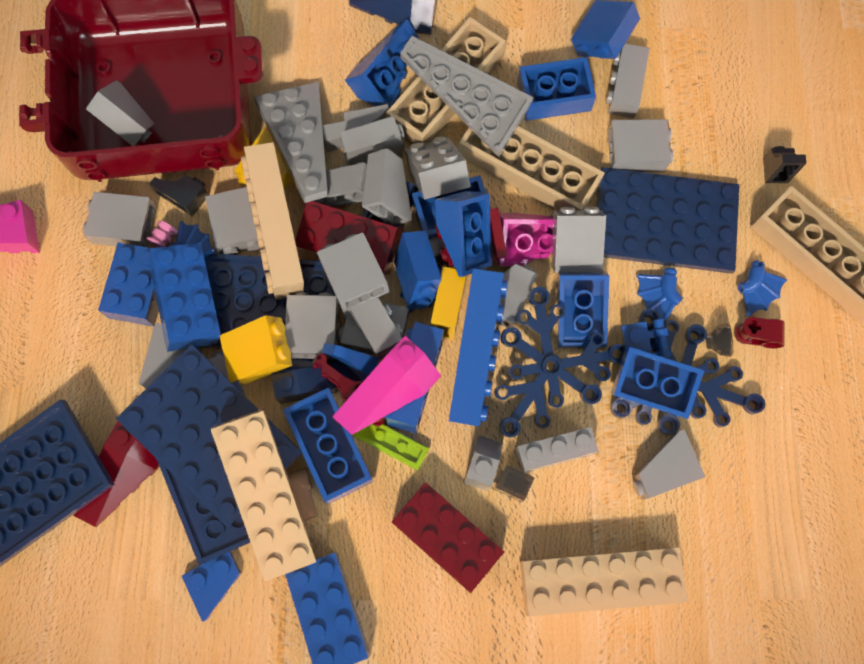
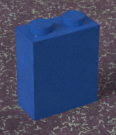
(605, 29)
(417, 269)

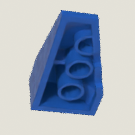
(382, 70)

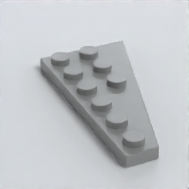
(297, 130)

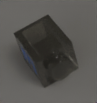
(513, 483)

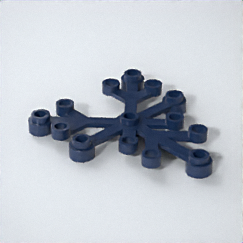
(709, 389)
(534, 390)

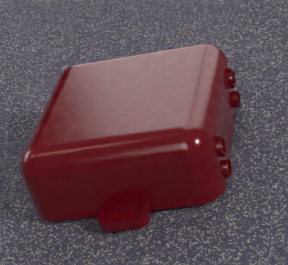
(172, 56)

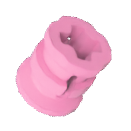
(162, 235)

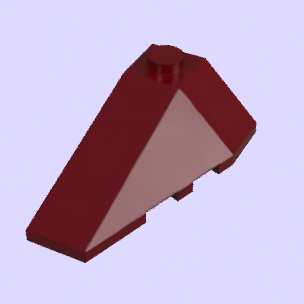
(128, 467)

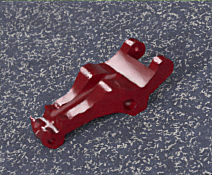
(344, 385)

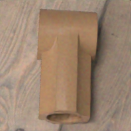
(302, 488)

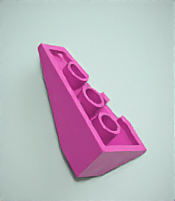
(526, 238)
(396, 381)

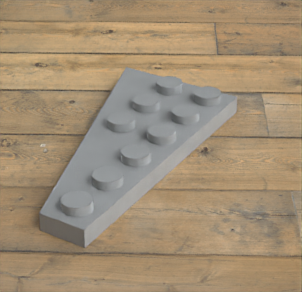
(477, 98)

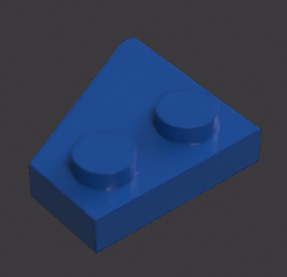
(211, 583)

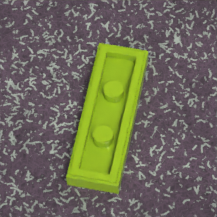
(394, 444)

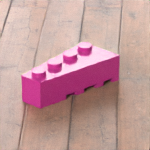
(17, 228)

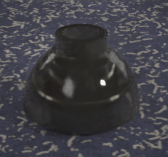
(721, 340)

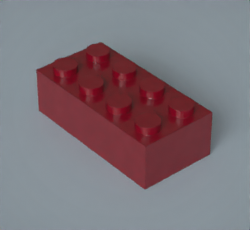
(329, 225)
(448, 537)

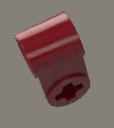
(761, 332)

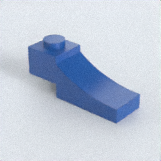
(358, 362)

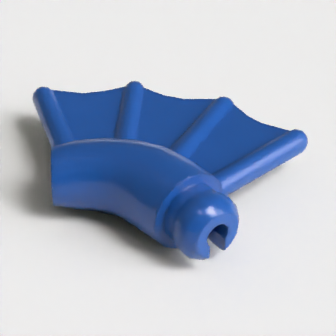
(191, 234)
(760, 288)
(660, 292)

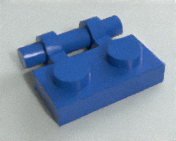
(637, 337)

